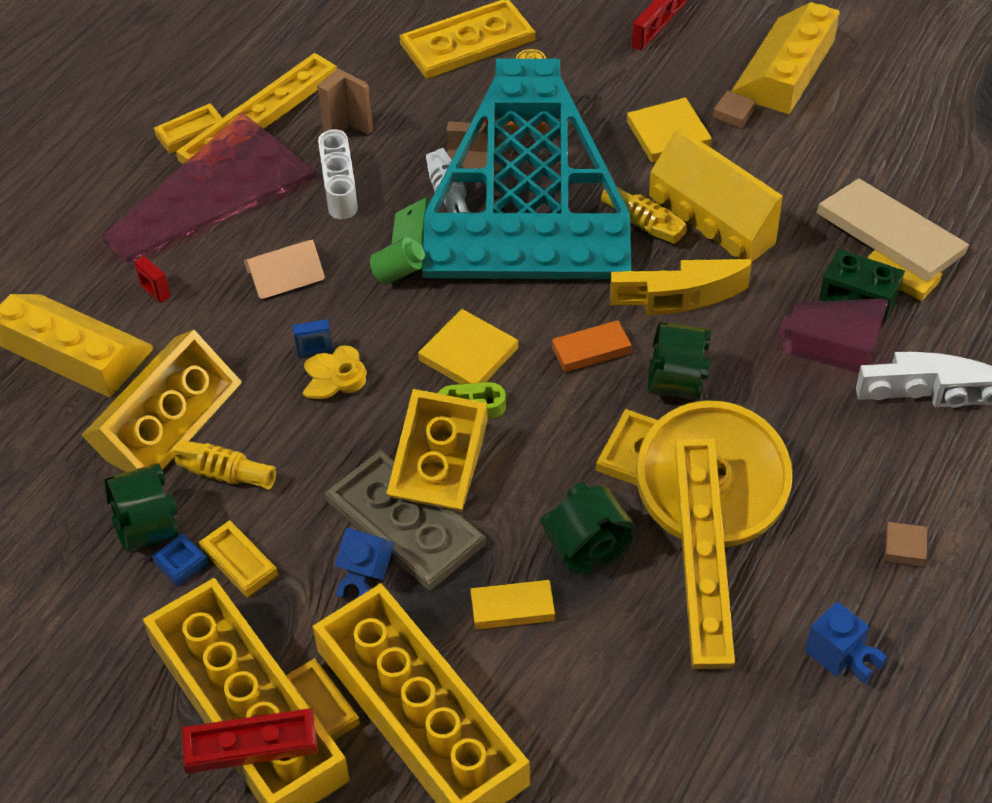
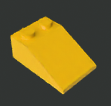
(438, 450)

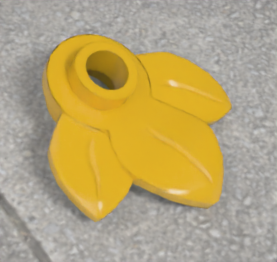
(334, 373)

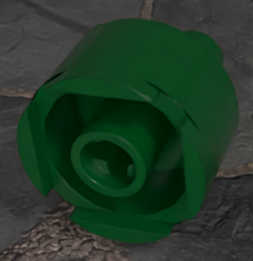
(679, 361)
(141, 508)
(588, 528)

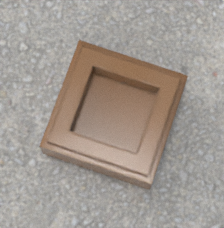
(734, 109)
(905, 544)

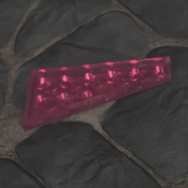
(215, 183)

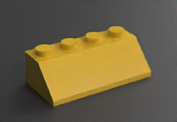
(789, 57)
(716, 196)
(69, 342)
(163, 405)

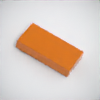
(591, 346)

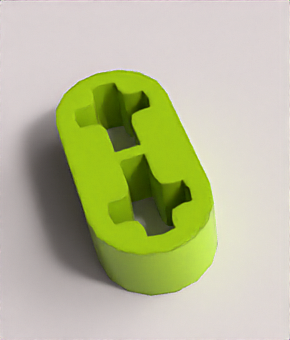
(480, 392)

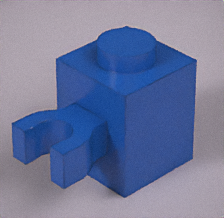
(363, 558)
(840, 640)

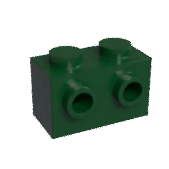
(860, 278)

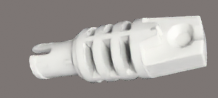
(455, 198)

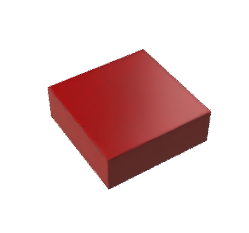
(152, 279)

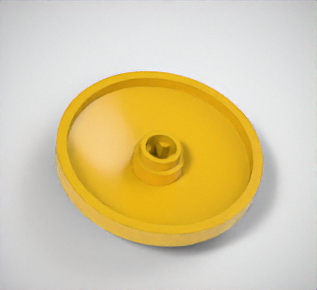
(750, 467)

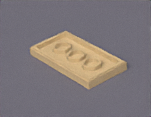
(892, 229)

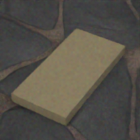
(426, 537)

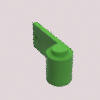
(406, 251)

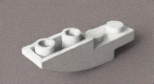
(945, 378)

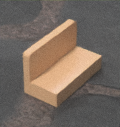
(285, 269)

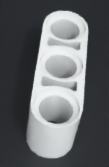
(338, 174)

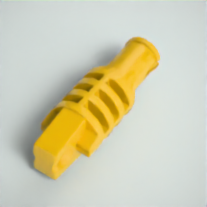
(650, 216)
(223, 464)

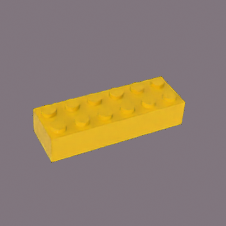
(235, 677)
(420, 703)

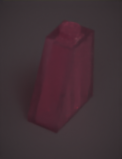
(834, 331)

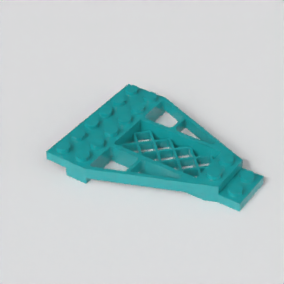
(527, 241)

